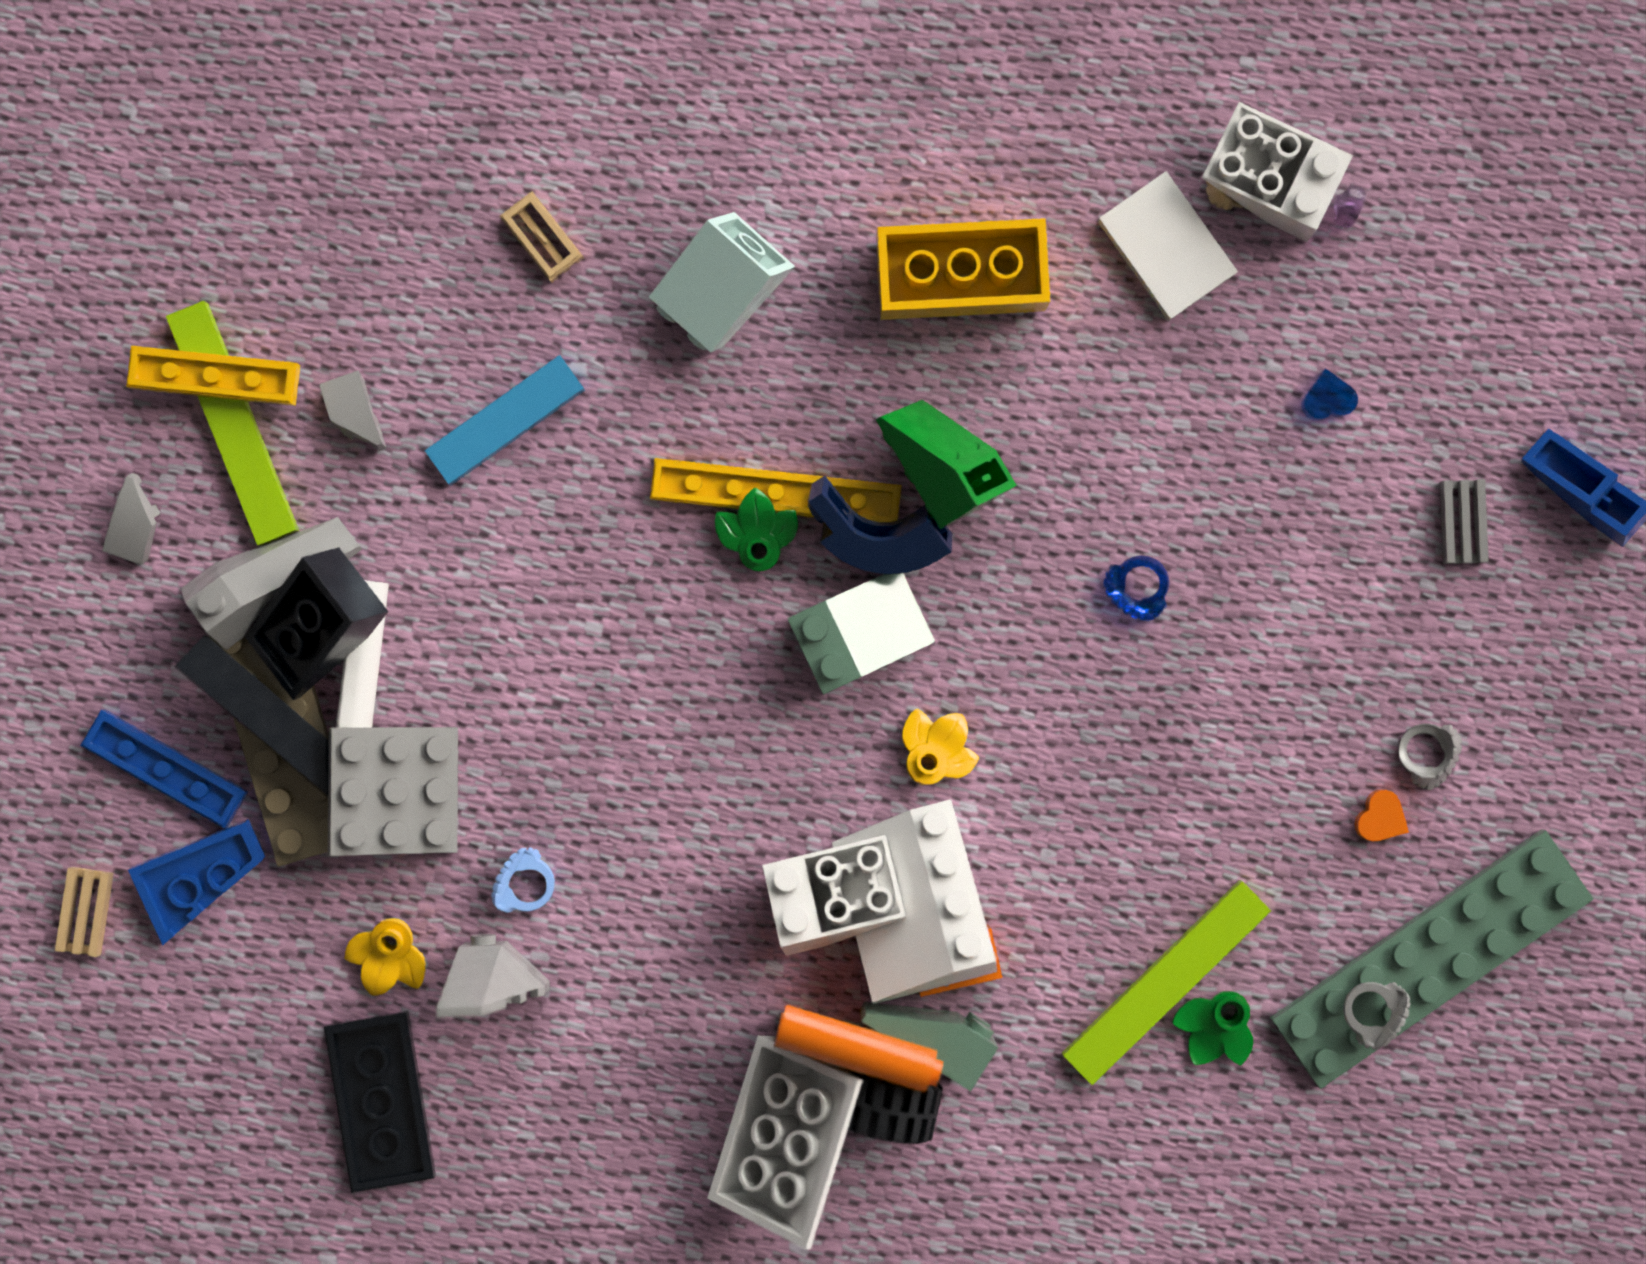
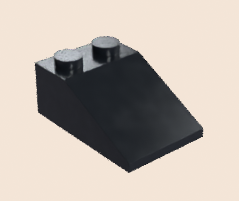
(315, 620)

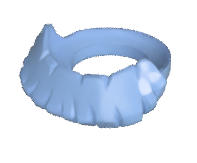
(523, 860)

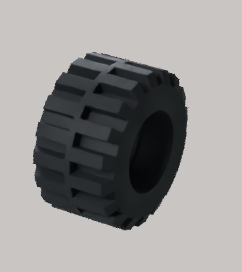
(894, 1111)

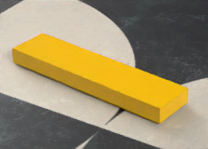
(213, 375)

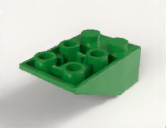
(945, 462)

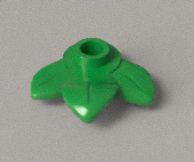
(756, 524)
(1213, 1034)

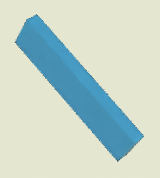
(504, 420)

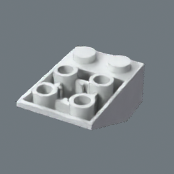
(1276, 171)
(833, 894)

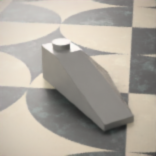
(238, 589)
(487, 978)

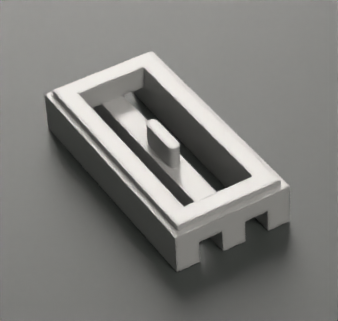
(1480, 521)

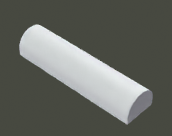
(361, 674)

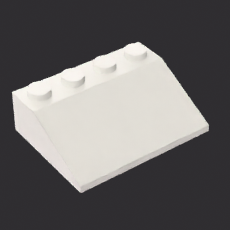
(944, 922)
(785, 1141)

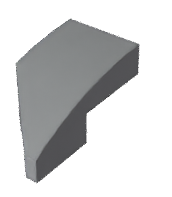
(351, 409)
(132, 523)

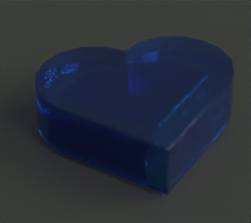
(1329, 397)

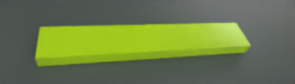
(237, 435)
(1166, 982)

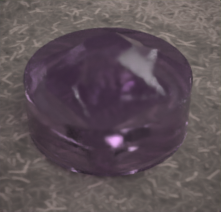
(1348, 206)

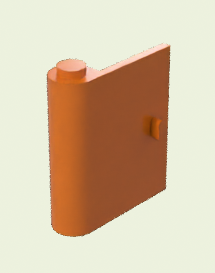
(857, 1049)

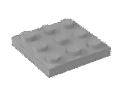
(392, 790)

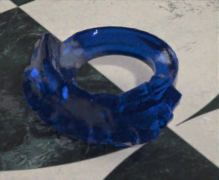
(1146, 608)

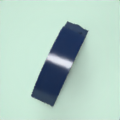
(874, 545)

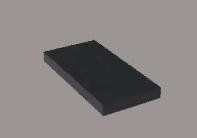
(379, 1101)

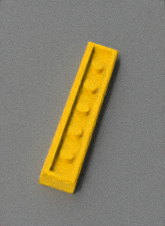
(728, 485)

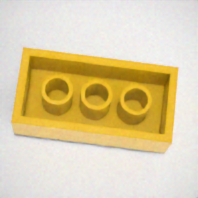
(963, 269)

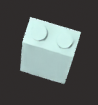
(720, 281)

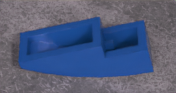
(1586, 487)

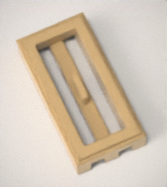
(563, 264)
(68, 906)

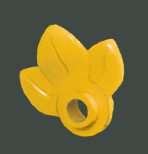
(939, 741)
(386, 963)

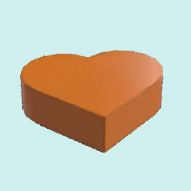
(1382, 817)

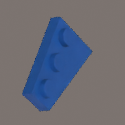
(193, 876)

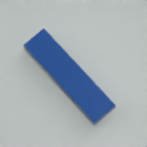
(164, 768)

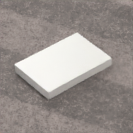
(1167, 246)

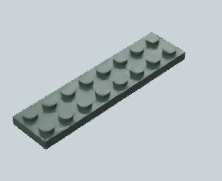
(1436, 953)

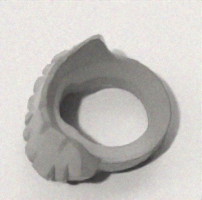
(1449, 742)
(1396, 1000)

